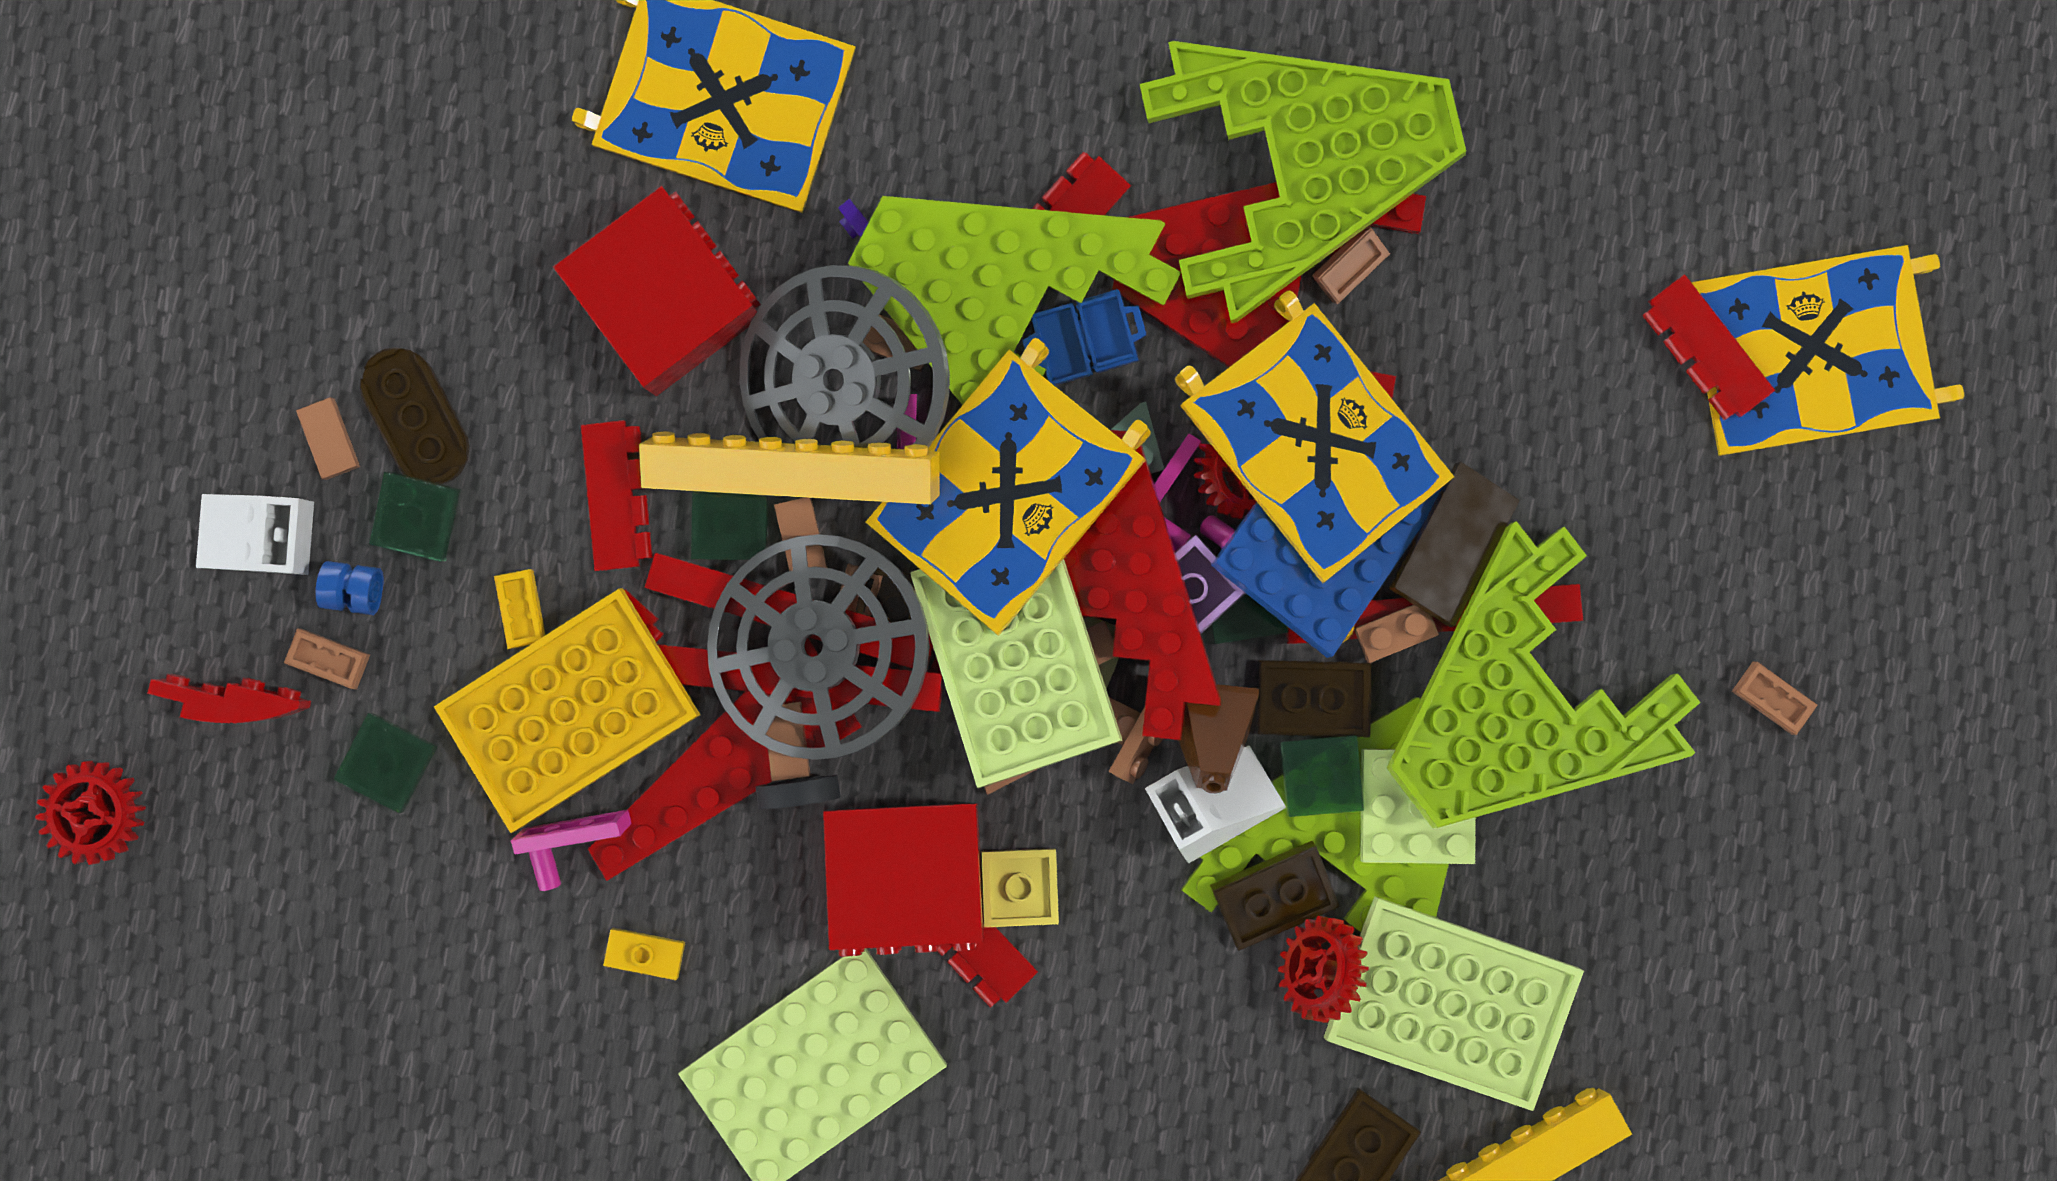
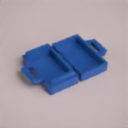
(1100, 333)

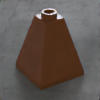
(1217, 735)

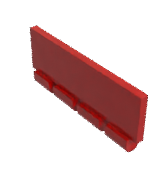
(1094, 191)
(1706, 339)
(611, 502)
(997, 962)

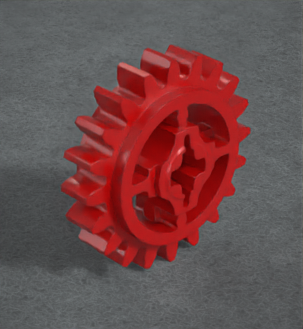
(1236, 502)
(79, 838)
(1332, 970)

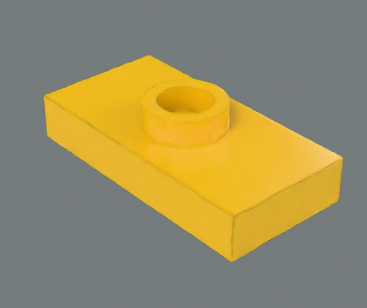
(519, 608)
(644, 953)

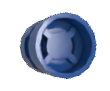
(343, 587)

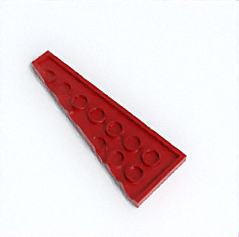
(703, 782)

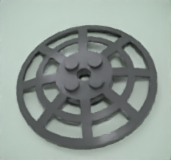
(849, 356)
(839, 650)

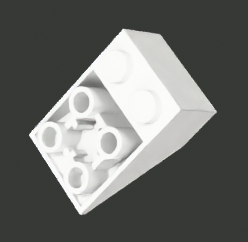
(255, 533)
(1207, 820)

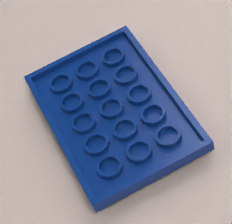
(1279, 579)

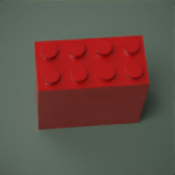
(659, 290)
(903, 878)

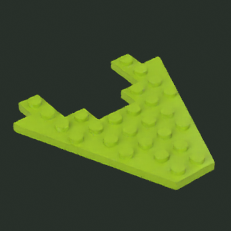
(1340, 147)
(990, 265)
(1497, 725)
(1336, 839)

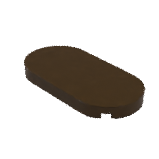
(414, 416)

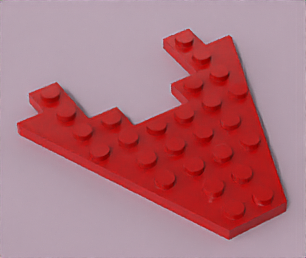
(1218, 225)
(1132, 574)

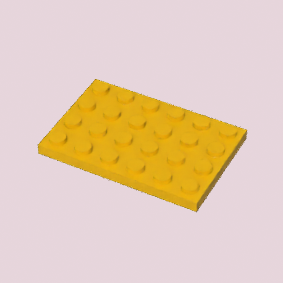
(566, 710)

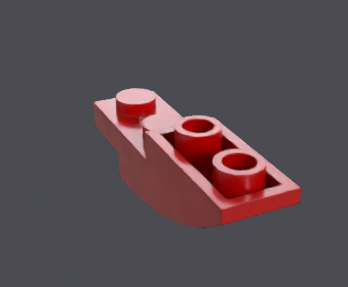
(229, 704)

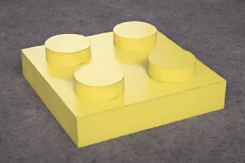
(1019, 887)

